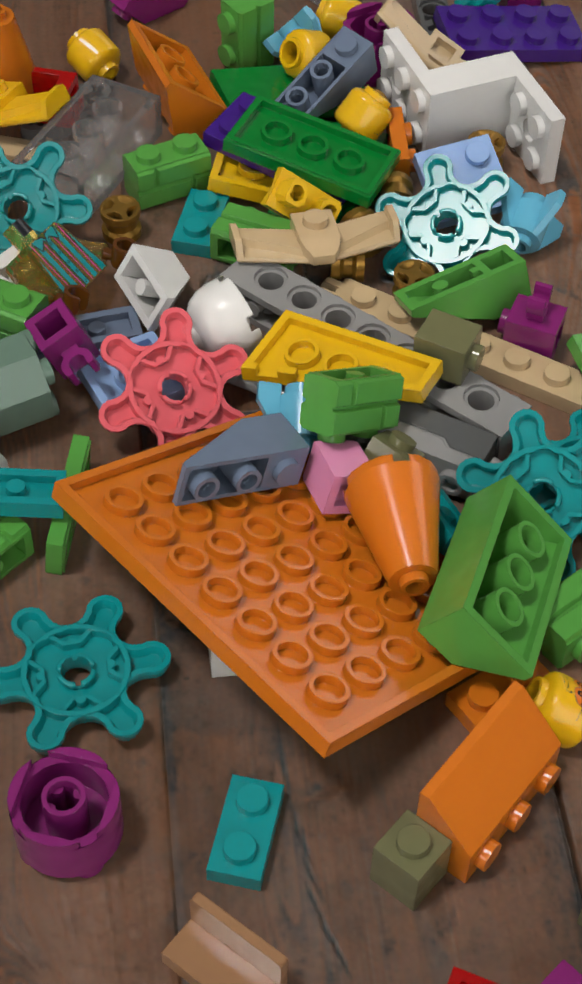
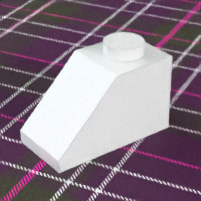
(151, 281)

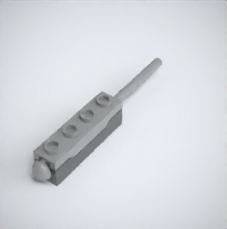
(437, 435)

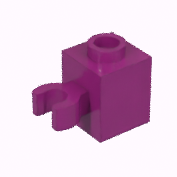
(534, 321)
(63, 340)

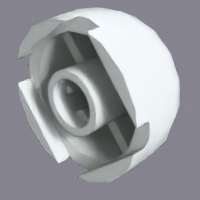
(221, 317)

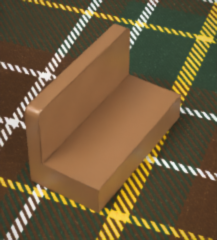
(222, 950)

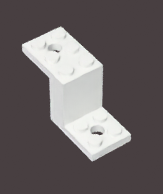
(470, 97)

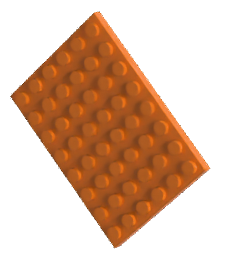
(269, 591)

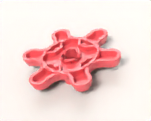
(173, 358)

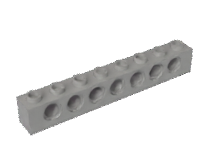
(274, 288)

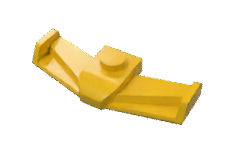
(21, 108)

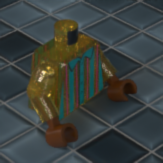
(60, 262)

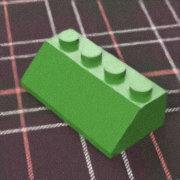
(497, 583)

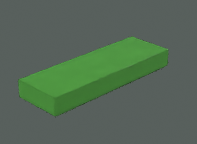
(62, 530)

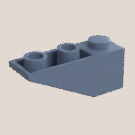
(337, 69)
(244, 459)

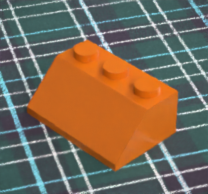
(174, 73)
(491, 781)

